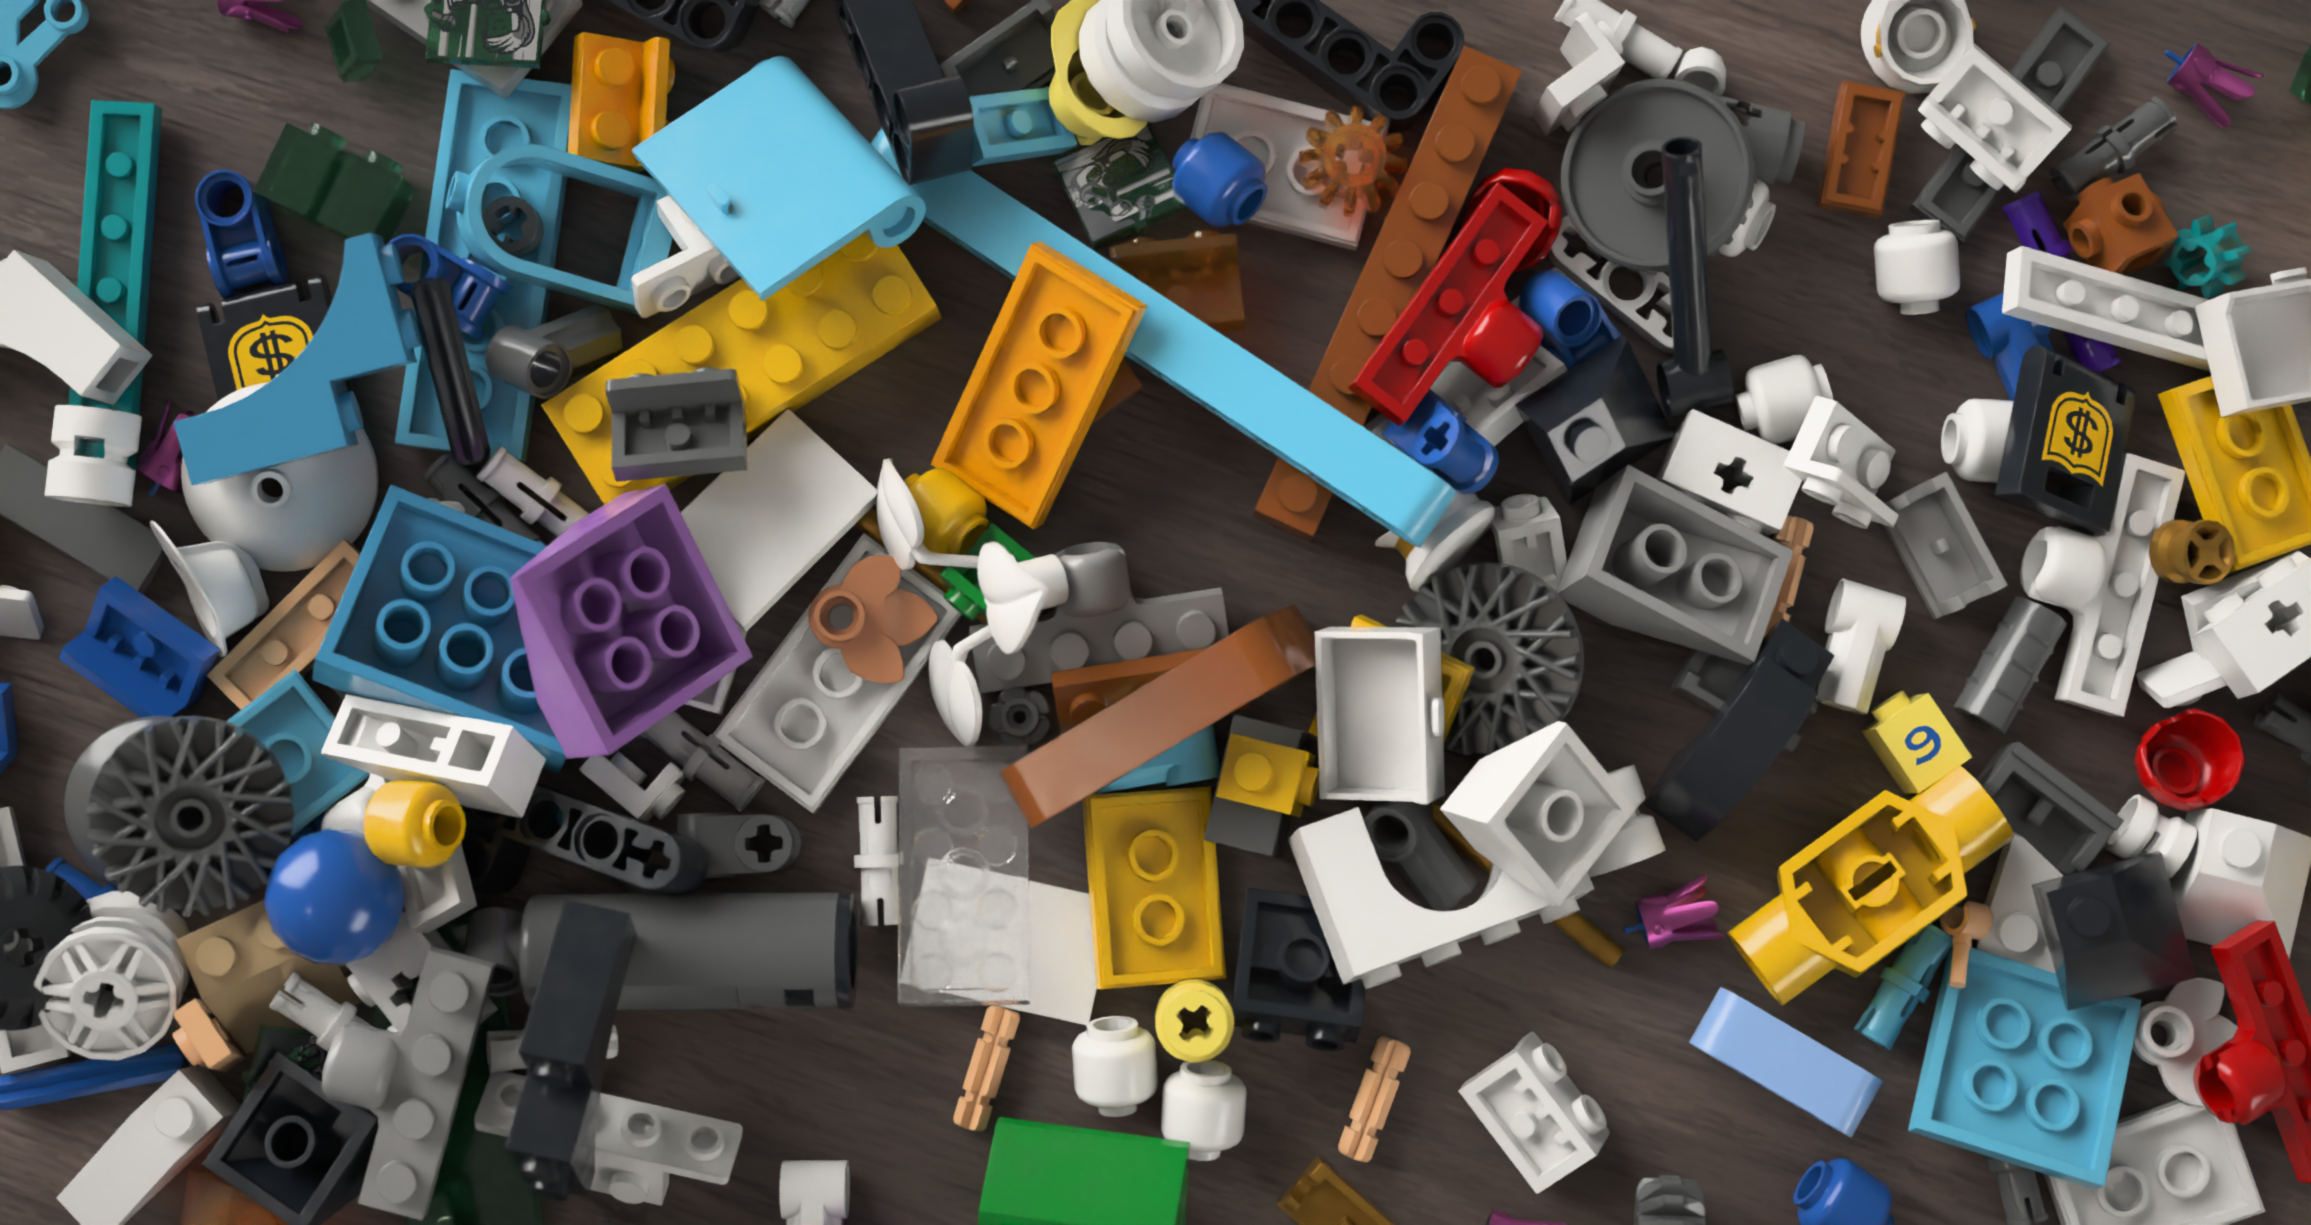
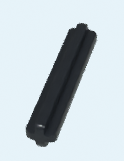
(450, 370)

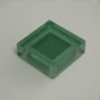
(353, 41)

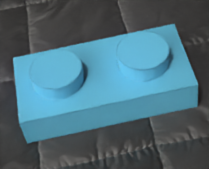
(1016, 127)

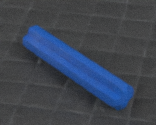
(89, 1077)

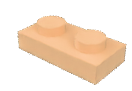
(205, 1038)

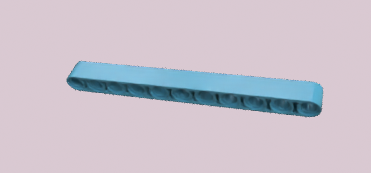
(1204, 363)

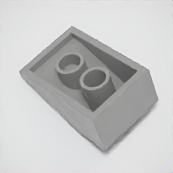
(1673, 568)

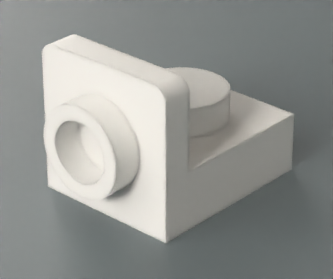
(1530, 537)
(622, 782)

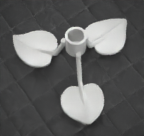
(1011, 592)

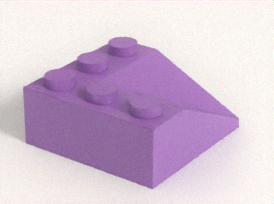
(622, 623)

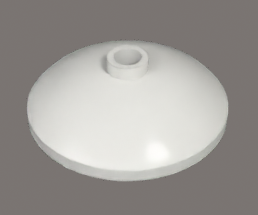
(320, 506)

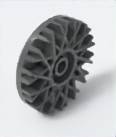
(1622, 142)
(1532, 643)
(180, 861)

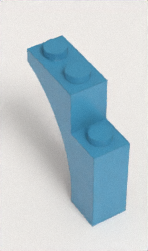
(305, 404)

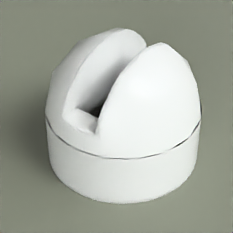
(1702, 68)

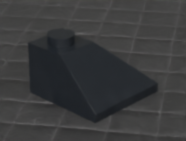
(1595, 419)
(2113, 931)
(295, 1146)

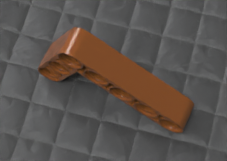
(1162, 714)

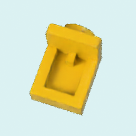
(1268, 776)

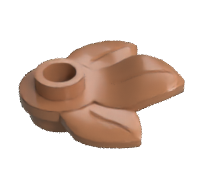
(881, 619)

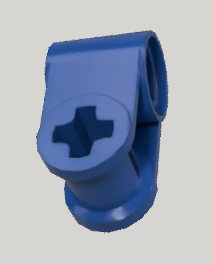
(240, 247)
(471, 286)
(1569, 317)
(1446, 444)

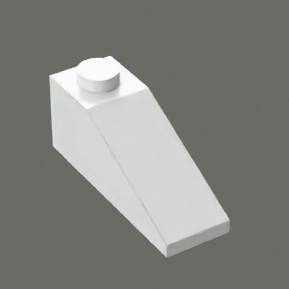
(478, 760)
(150, 1148)

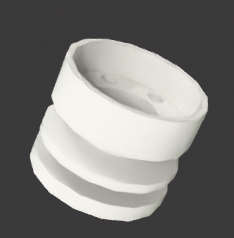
(135, 954)

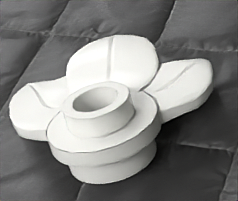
(2192, 1031)

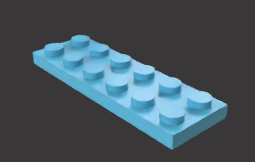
(473, 130)

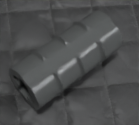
(2010, 665)

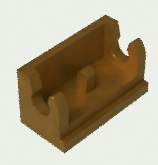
(1327, 1198)

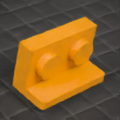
(617, 96)

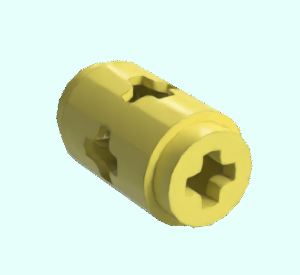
(1196, 1045)

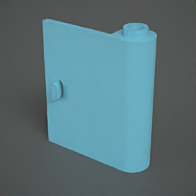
(787, 170)

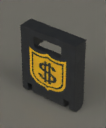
(262, 333)
(2073, 426)

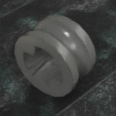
(531, 227)

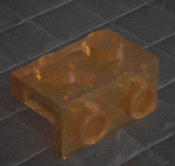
(1191, 272)

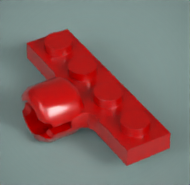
(1459, 313)
(2270, 1053)

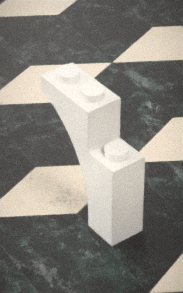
(65, 329)

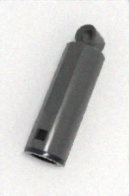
(694, 948)

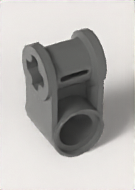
(732, 841)

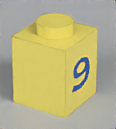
(1914, 741)

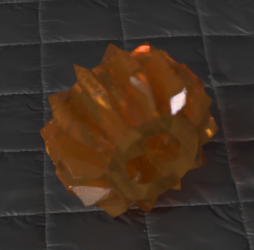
(1333, 172)

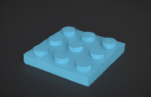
(2024, 1074)

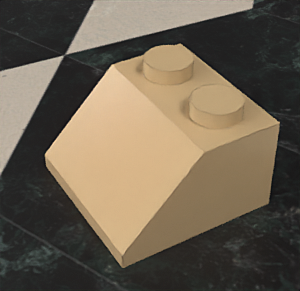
(244, 965)

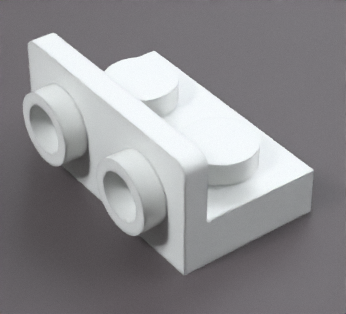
(1842, 464)
(1537, 1112)

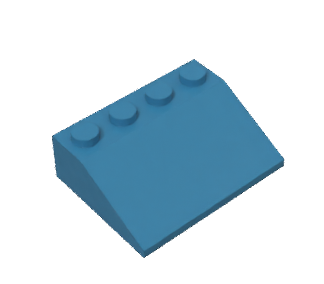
(437, 620)

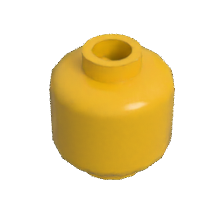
(949, 510)
(414, 823)

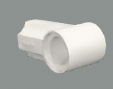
(1860, 629)
(814, 1192)

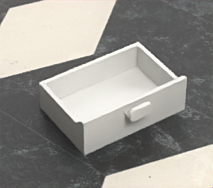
(2260, 344)
(1380, 713)

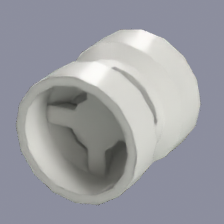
(2149, 832)

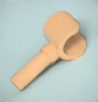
(1965, 925)

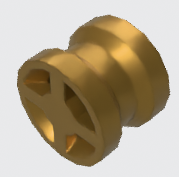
(2192, 551)

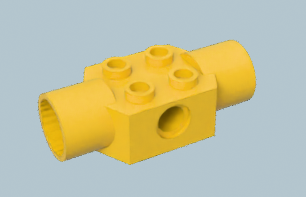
(1871, 884)

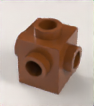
(2120, 226)

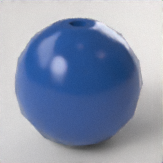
(333, 898)

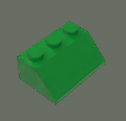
(1082, 1177)

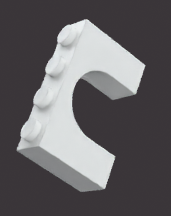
(1377, 928)

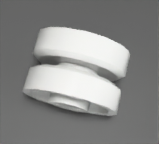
(1159, 53)

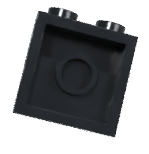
(1289, 976)

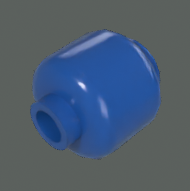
(1219, 179)
(1842, 1195)

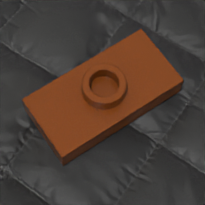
(1860, 149)

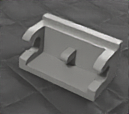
(1942, 547)

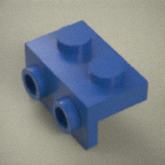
(140, 653)

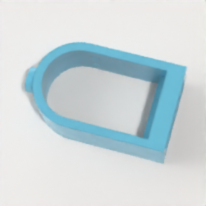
(646, 245)

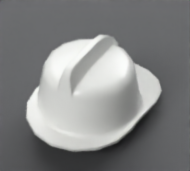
(220, 584)

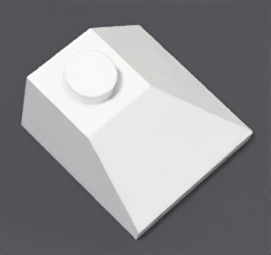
(1540, 810)
(2240, 875)

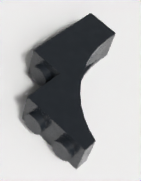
(568, 1050)

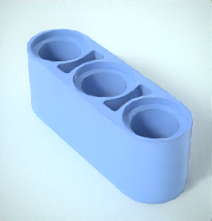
(1785, 1062)

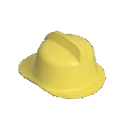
(1070, 92)

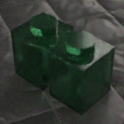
(334, 187)

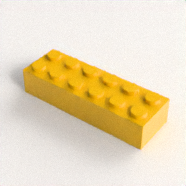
(782, 348)

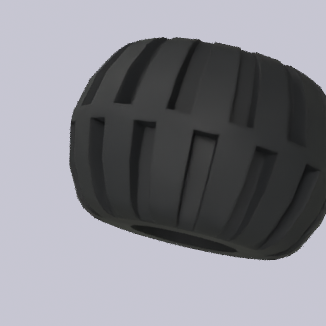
(45, 911)

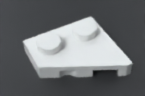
(2016, 919)

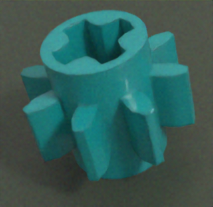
(2208, 256)

